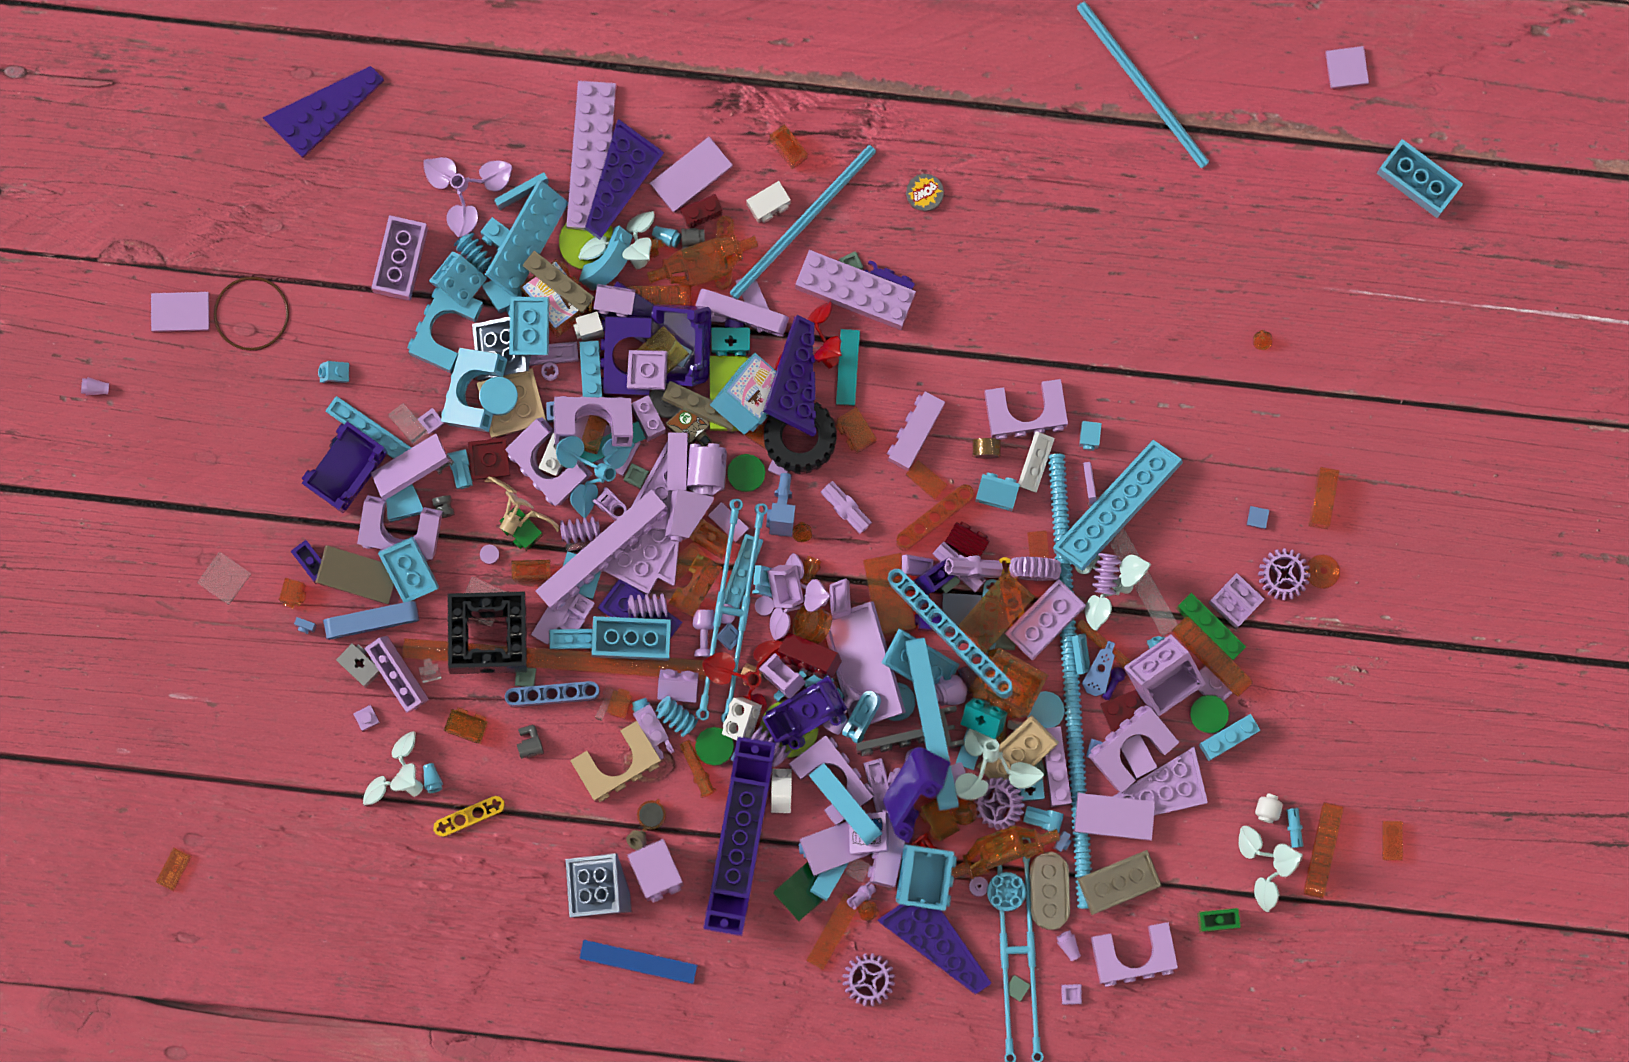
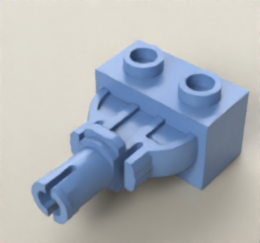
(781, 516)

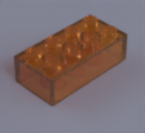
(890, 607)
(995, 612)

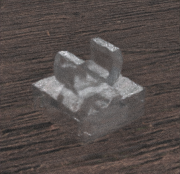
(430, 671)

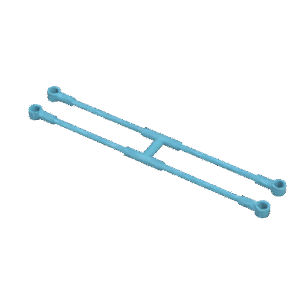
(721, 609)
(1030, 950)

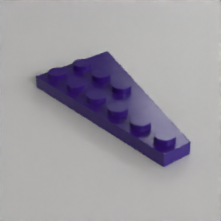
(316, 115)
(624, 170)
(793, 385)
(936, 939)

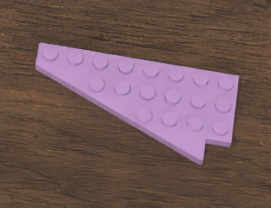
(653, 554)

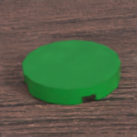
(746, 473)
(1209, 713)
(713, 746)

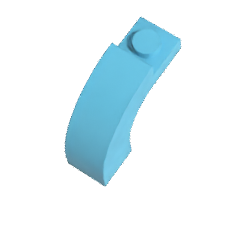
(610, 263)

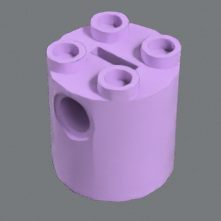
(706, 469)

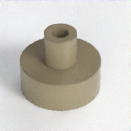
(636, 839)

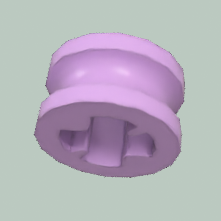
(551, 377)

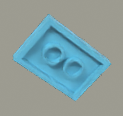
(529, 326)
(408, 570)

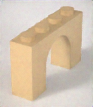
(601, 785)

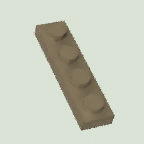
(558, 281)
(694, 404)

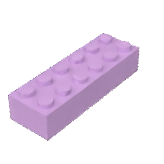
(855, 290)

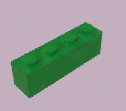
(1211, 626)

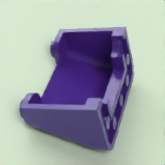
(693, 330)
(345, 467)
(920, 774)

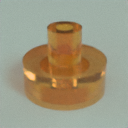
(1262, 340)
(802, 532)
(868, 910)

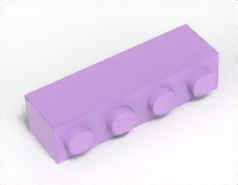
(916, 431)
(396, 674)
(1057, 772)

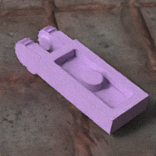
(653, 729)

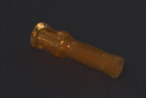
(701, 777)

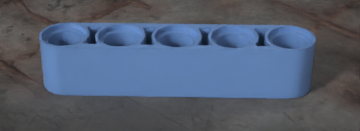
(371, 620)
(543, 690)

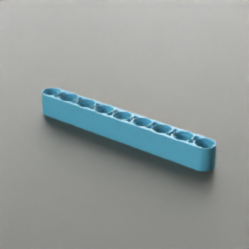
(954, 641)
(930, 715)

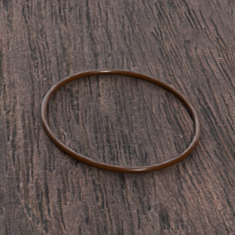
(249, 278)

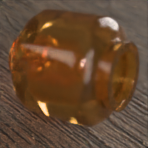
(965, 813)

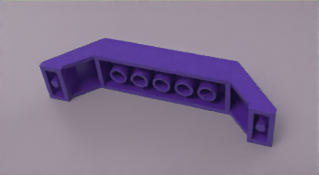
(740, 836)

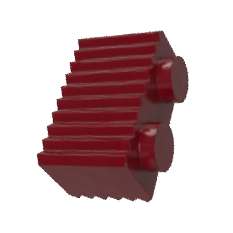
(701, 211)
(967, 541)

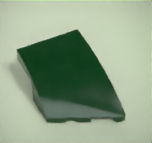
(796, 893)

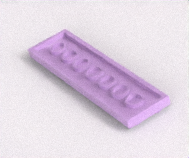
(590, 146)

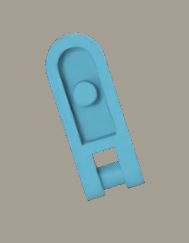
(862, 716)

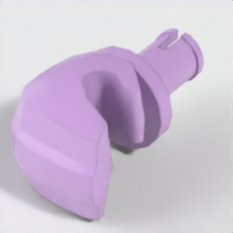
(951, 691)

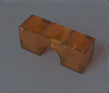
(1324, 498)
(690, 597)

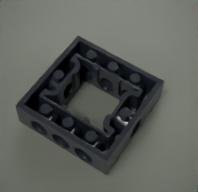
(487, 605)

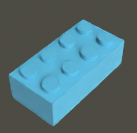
(1419, 178)
(631, 638)

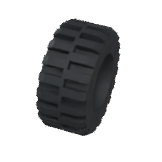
(801, 461)

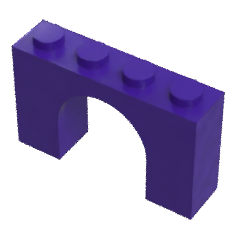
(616, 329)

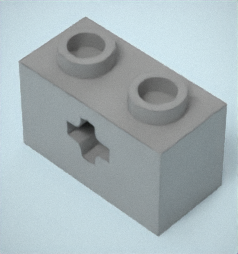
(348, 661)

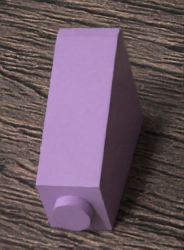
(685, 513)

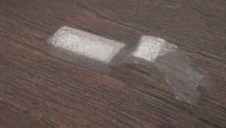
(412, 429)

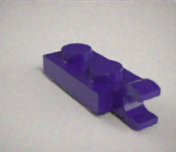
(889, 275)

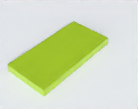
(721, 371)

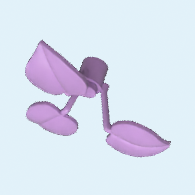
(443, 171)
(815, 597)

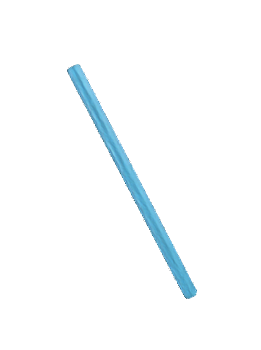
(1143, 85)
(802, 222)

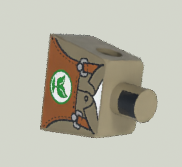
(693, 425)

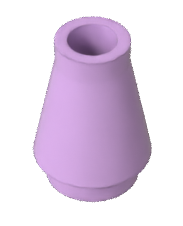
(93, 387)
(1068, 945)

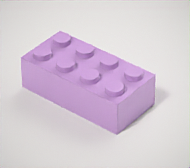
(399, 258)

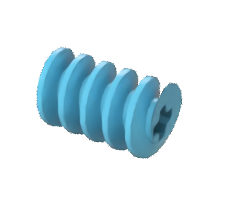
(472, 252)
(677, 716)

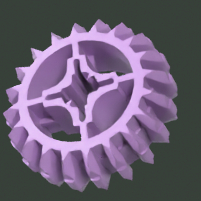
(1035, 568)
(1277, 568)
(996, 817)
(884, 972)

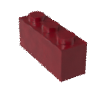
(809, 656)

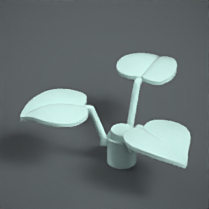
(637, 252)
(1099, 608)
(405, 778)
(972, 787)
(1285, 863)

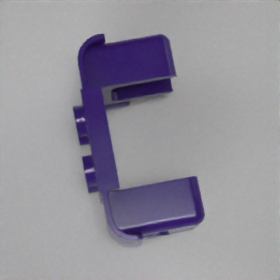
(805, 712)

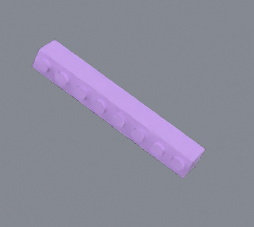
(602, 550)

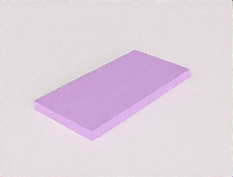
(862, 649)

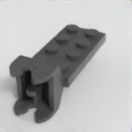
(904, 739)

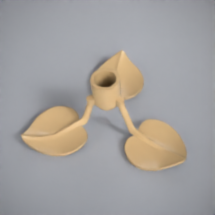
(511, 520)

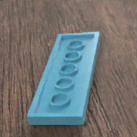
(526, 235)

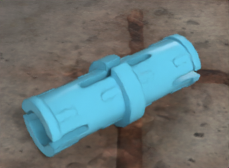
(1295, 827)

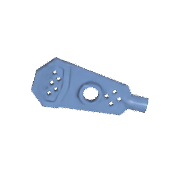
(1097, 676)

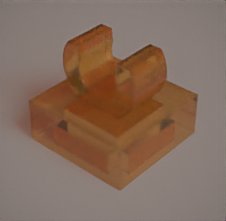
(656, 244)

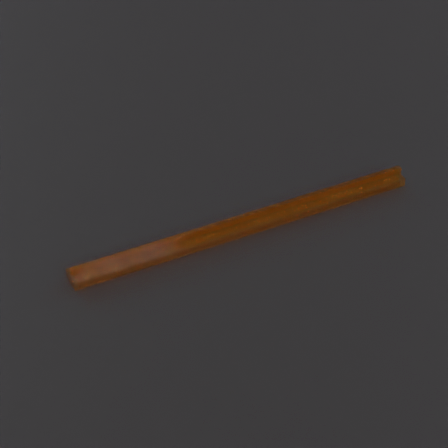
(561, 659)

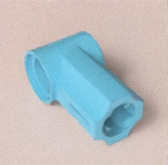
(461, 469)
(1046, 819)

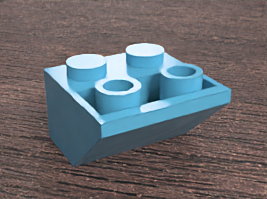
(997, 491)

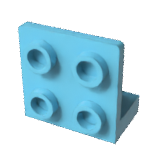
(458, 278)

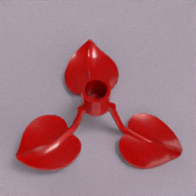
(830, 351)
(721, 665)

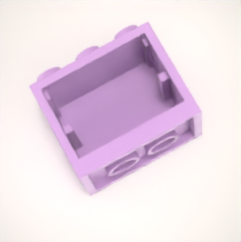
(1164, 675)
(656, 871)

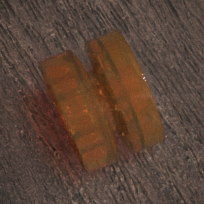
(812, 625)

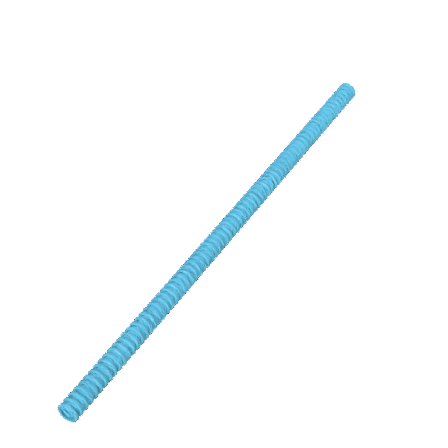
(1070, 674)

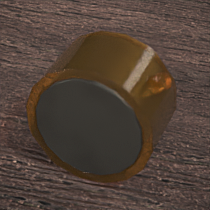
(986, 448)
(651, 815)

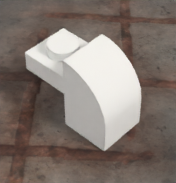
(781, 790)

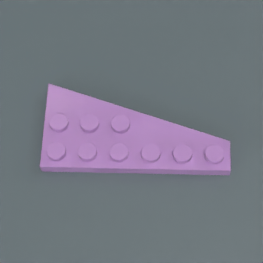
(1171, 786)

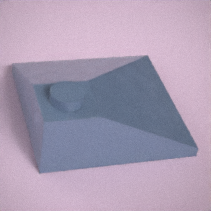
(494, 338)
(596, 886)

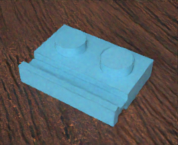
(761, 581)

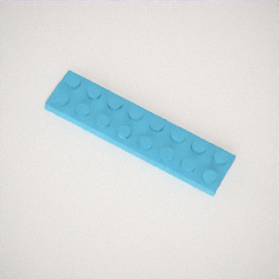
(1117, 505)

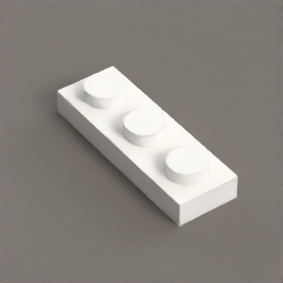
(1036, 461)

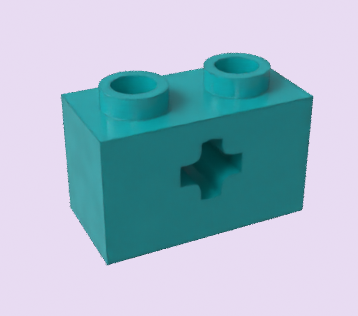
(740, 337)
(984, 718)

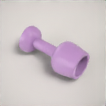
(703, 621)
(852, 694)

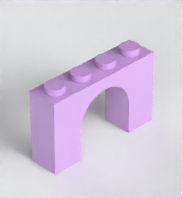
(614, 410)
(1004, 424)
(524, 453)
(374, 534)
(825, 752)
(1107, 754)
(1161, 959)

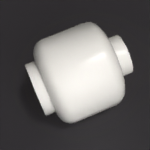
(1269, 808)

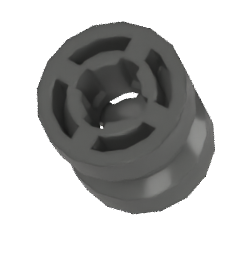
(443, 504)

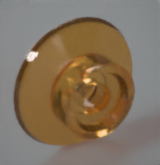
(1323, 580)

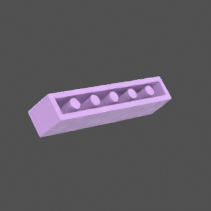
(887, 863)

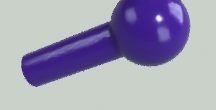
(1117, 674)

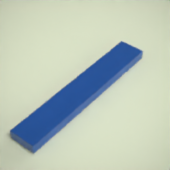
(638, 961)

